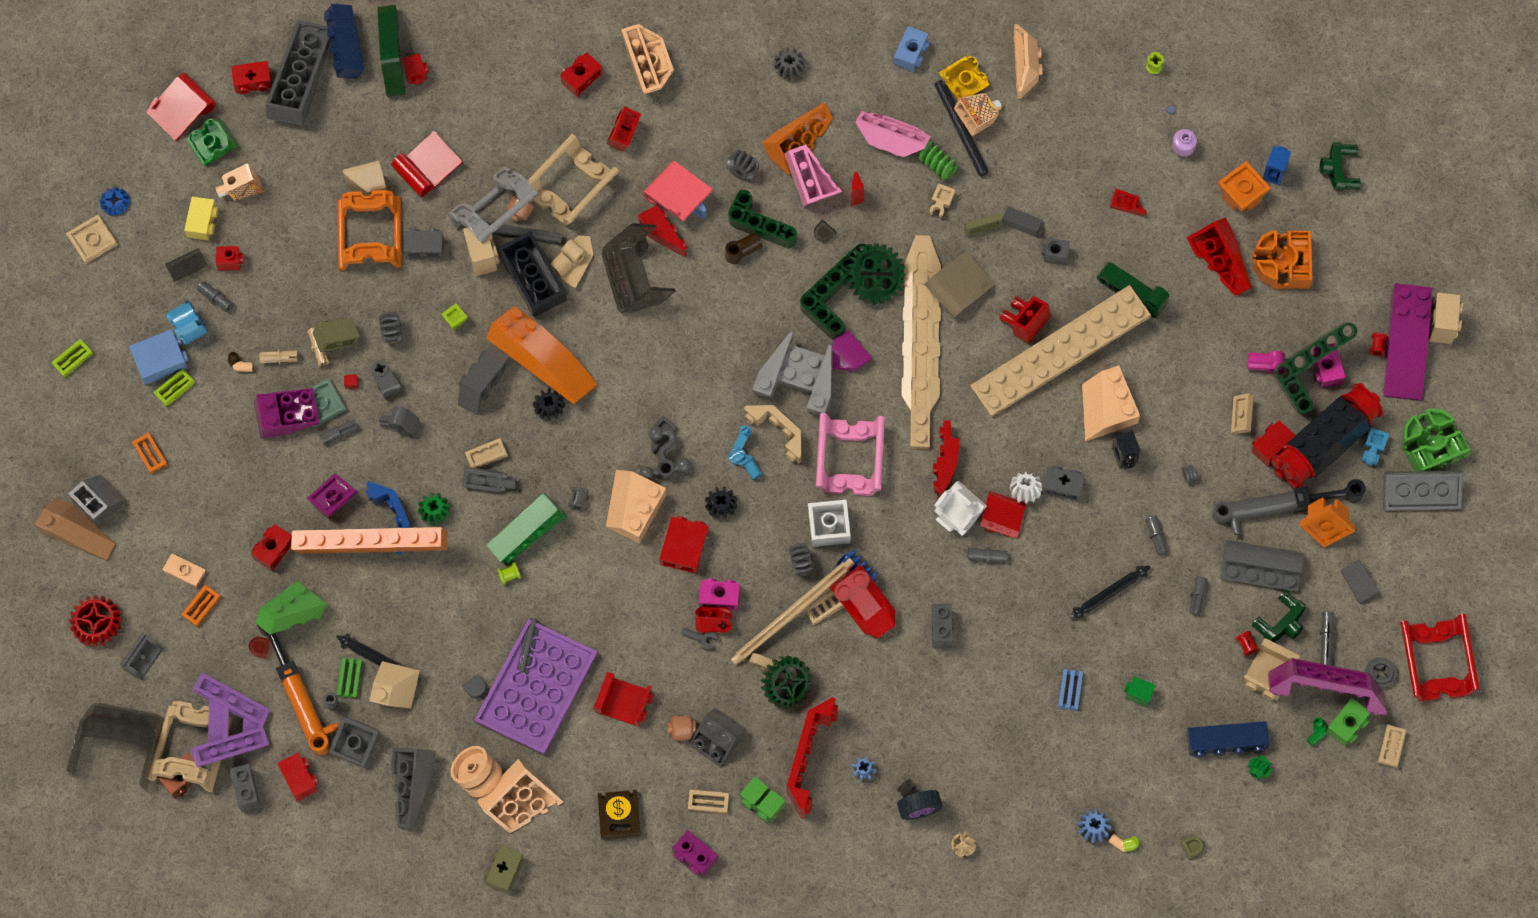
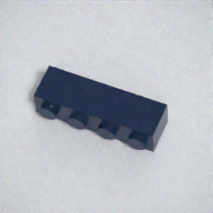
(344, 41)
(1228, 738)

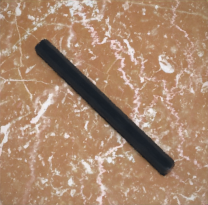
(961, 129)

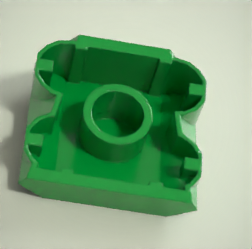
(212, 141)

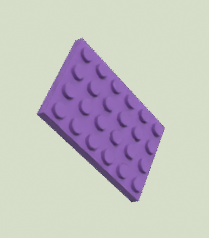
(535, 703)

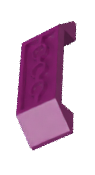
(1327, 677)

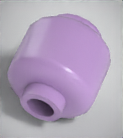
(1184, 142)

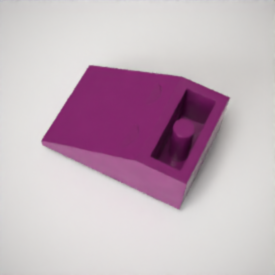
(285, 412)

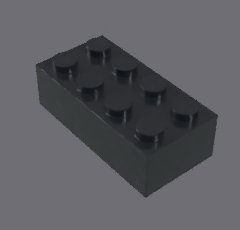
(532, 274)

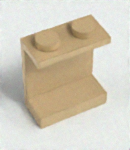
(1268, 657)

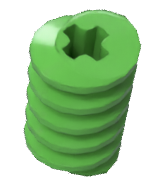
(937, 161)

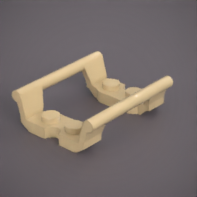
(583, 162)
(174, 766)

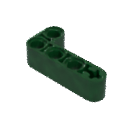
(765, 222)
(1118, 279)

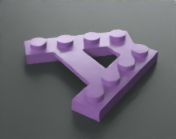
(221, 702)

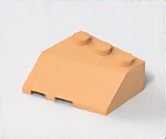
(633, 504)
(518, 798)

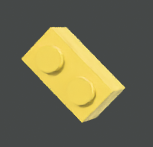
(200, 218)

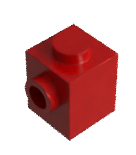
(415, 69)
(229, 258)

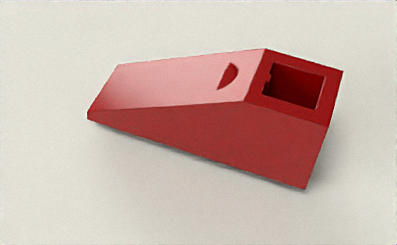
(664, 233)

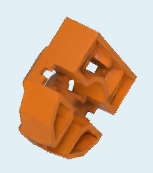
(1297, 275)

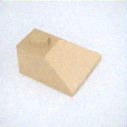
(365, 178)
(395, 685)

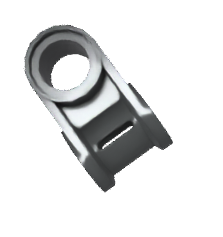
(386, 381)

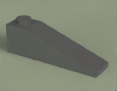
(413, 776)

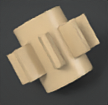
(963, 844)

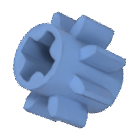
(861, 773)

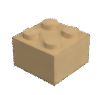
(482, 255)
(1445, 318)

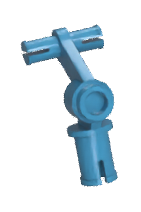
(739, 456)

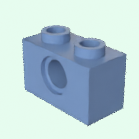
(911, 39)

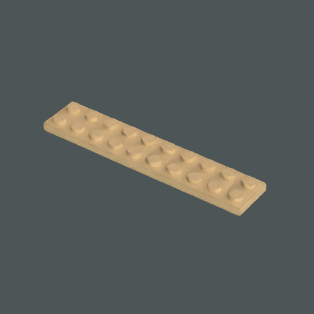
(1060, 351)

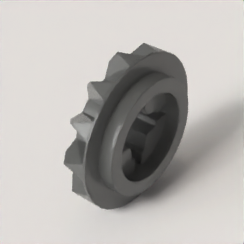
(1378, 664)

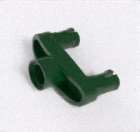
(1333, 166)
(1288, 624)

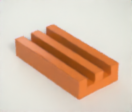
(157, 465)
(194, 602)

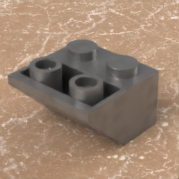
(96, 499)
(717, 736)

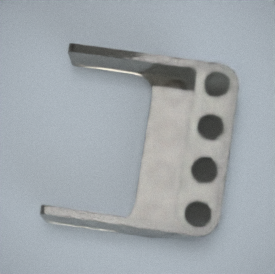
(121, 726)

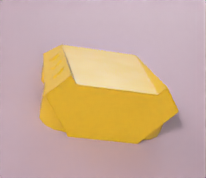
(964, 77)

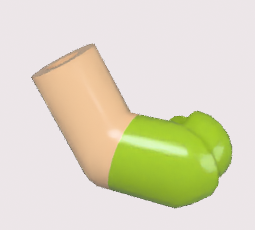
(1126, 844)

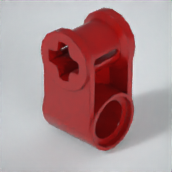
(710, 619)

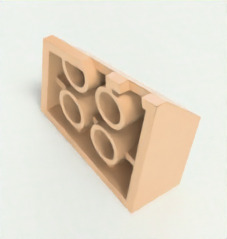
(1107, 404)

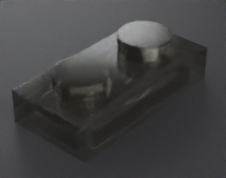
(186, 264)

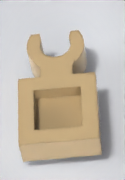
(942, 198)

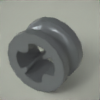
(1189, 474)

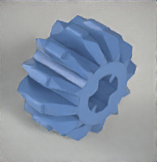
(1098, 820)

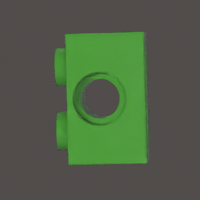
(1354, 712)

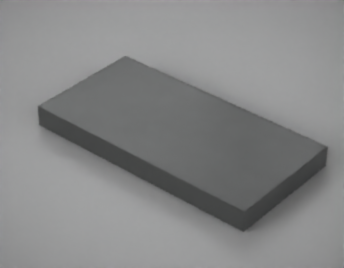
(1422, 490)

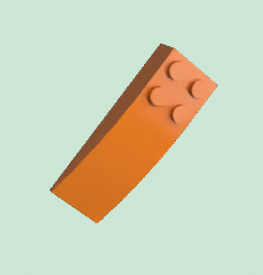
(541, 354)

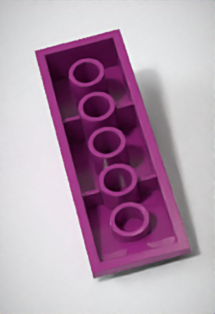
(1407, 341)

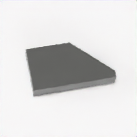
(662, 423)

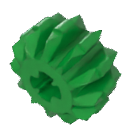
(442, 508)

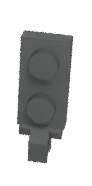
(487, 480)

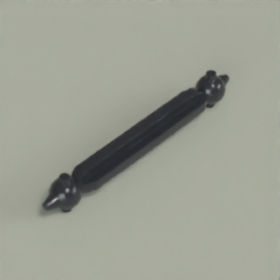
(1078, 612)
(366, 651)

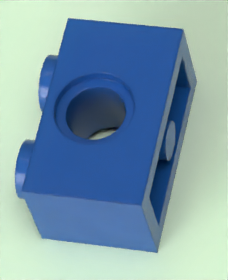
(1276, 165)

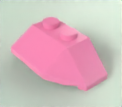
(891, 134)

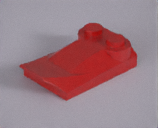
(865, 602)

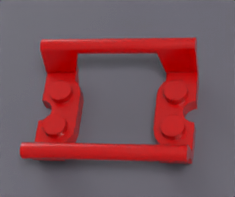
(1441, 632)

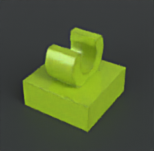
(454, 316)

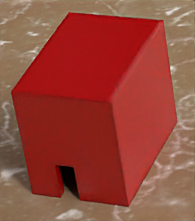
(350, 381)

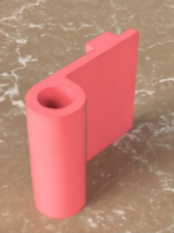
(677, 191)

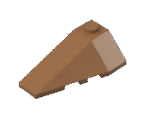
(71, 527)

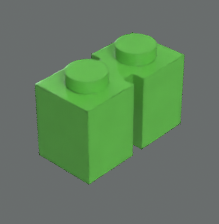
(770, 805)

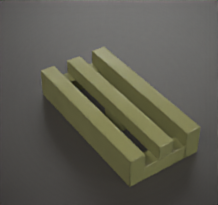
(983, 224)

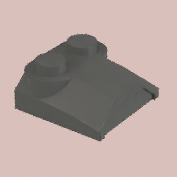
(354, 741)

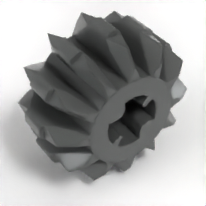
(796, 63)
(742, 165)
(390, 327)
(801, 559)

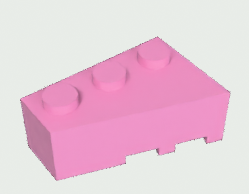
(809, 176)

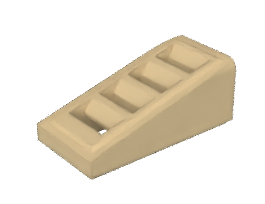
(828, 596)

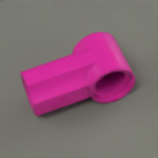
(1265, 361)

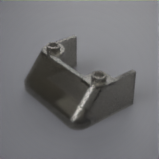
(627, 271)

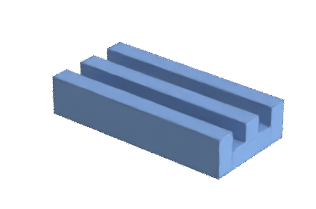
(1068, 706)

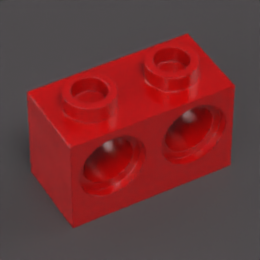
(623, 128)

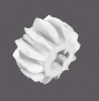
(1026, 487)

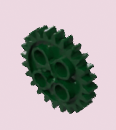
(875, 291)

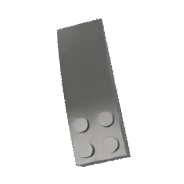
(298, 74)

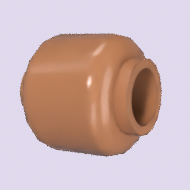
(522, 214)
(681, 727)

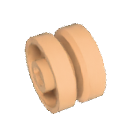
(476, 771)

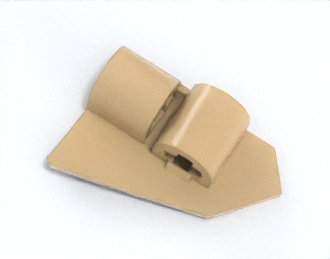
(573, 260)

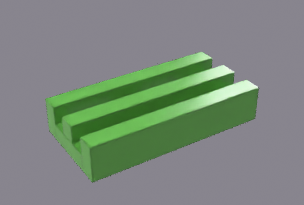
(351, 662)

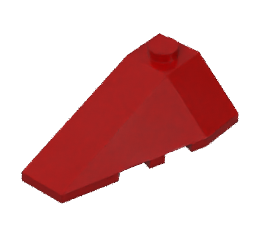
(1220, 250)

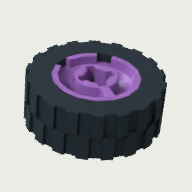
(919, 805)

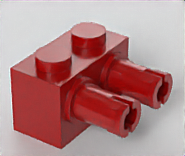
(1029, 320)

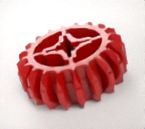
(111, 622)

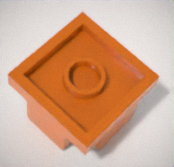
(1243, 188)
(1328, 522)

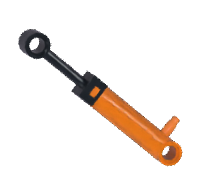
(300, 700)

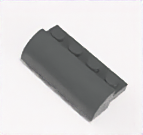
(1262, 565)

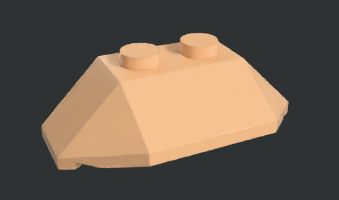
(647, 57)
(1026, 60)

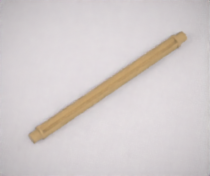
(792, 611)

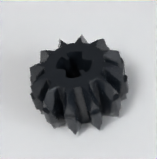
(543, 410)
(721, 509)

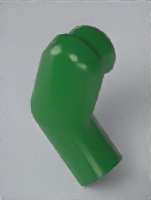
(1319, 731)

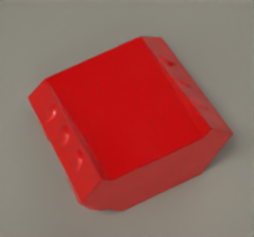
(1002, 515)

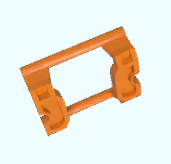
(377, 251)

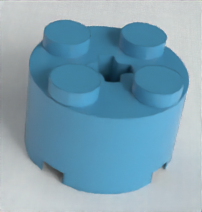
(187, 322)

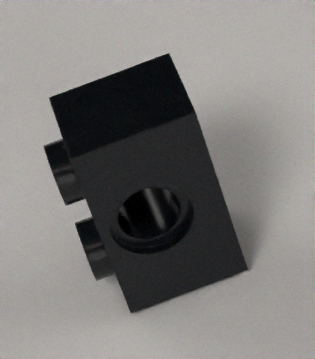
(1126, 449)

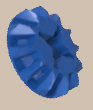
(120, 206)

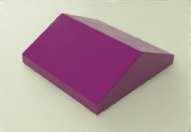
(331, 495)

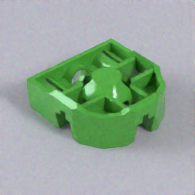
(1437, 421)

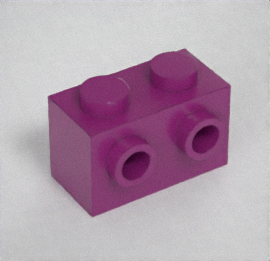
(694, 853)

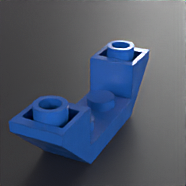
(380, 494)

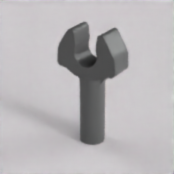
(702, 638)

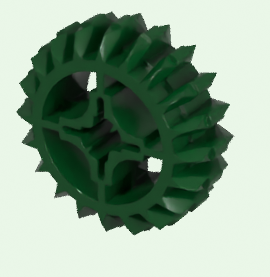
(791, 694)

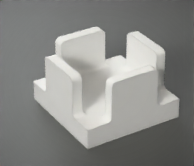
(958, 508)

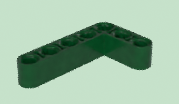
(390, 50)
(831, 289)
(1308, 360)

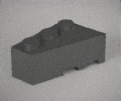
(481, 378)

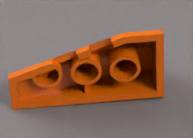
(796, 134)

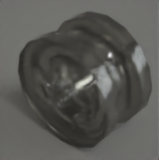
(906, 788)

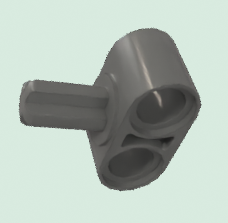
(401, 421)

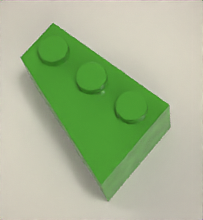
(289, 608)

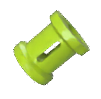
(1155, 68)
(509, 573)

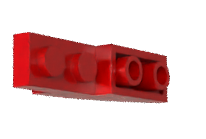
(946, 465)

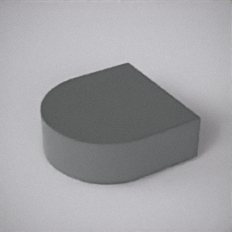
(475, 687)

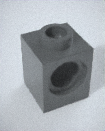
(1060, 245)

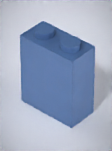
(159, 356)

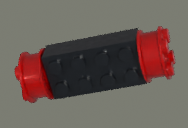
(1327, 436)

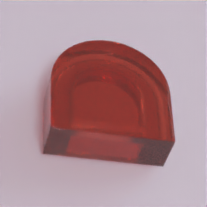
(259, 647)

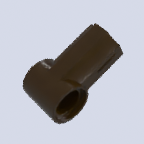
(743, 246)

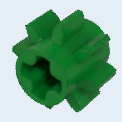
(1259, 767)

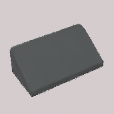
(1022, 221)
(1359, 581)

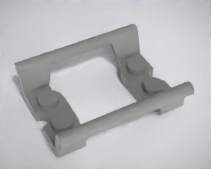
(504, 179)

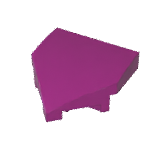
(848, 353)

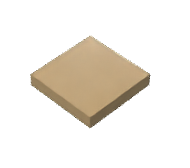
(91, 239)

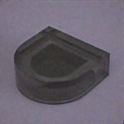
(824, 232)

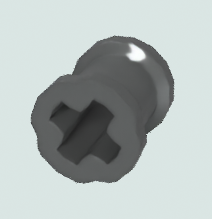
(578, 498)

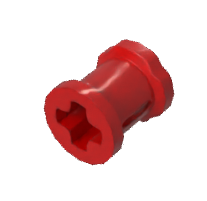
(1378, 344)
(1247, 643)

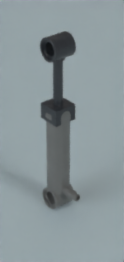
(1280, 503)

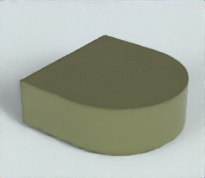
(1192, 846)

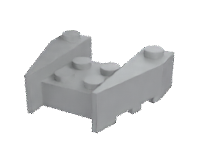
(799, 370)

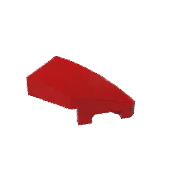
(1127, 202)

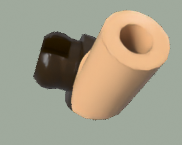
(239, 366)

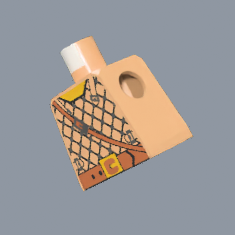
(977, 112)
(240, 183)

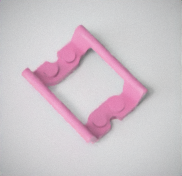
(858, 432)

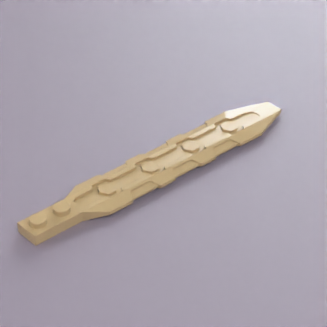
(921, 339)

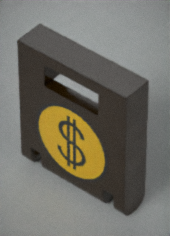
(618, 809)

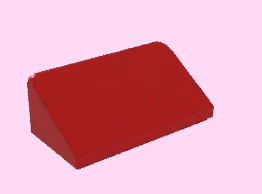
(857, 190)

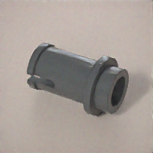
(331, 697)

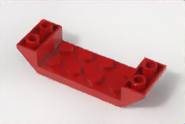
(820, 714)

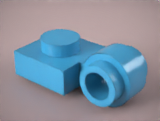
(1375, 442)

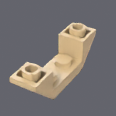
(758, 413)

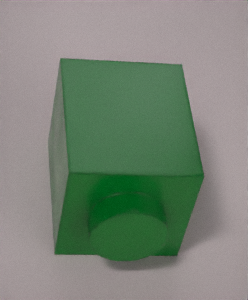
(1139, 691)

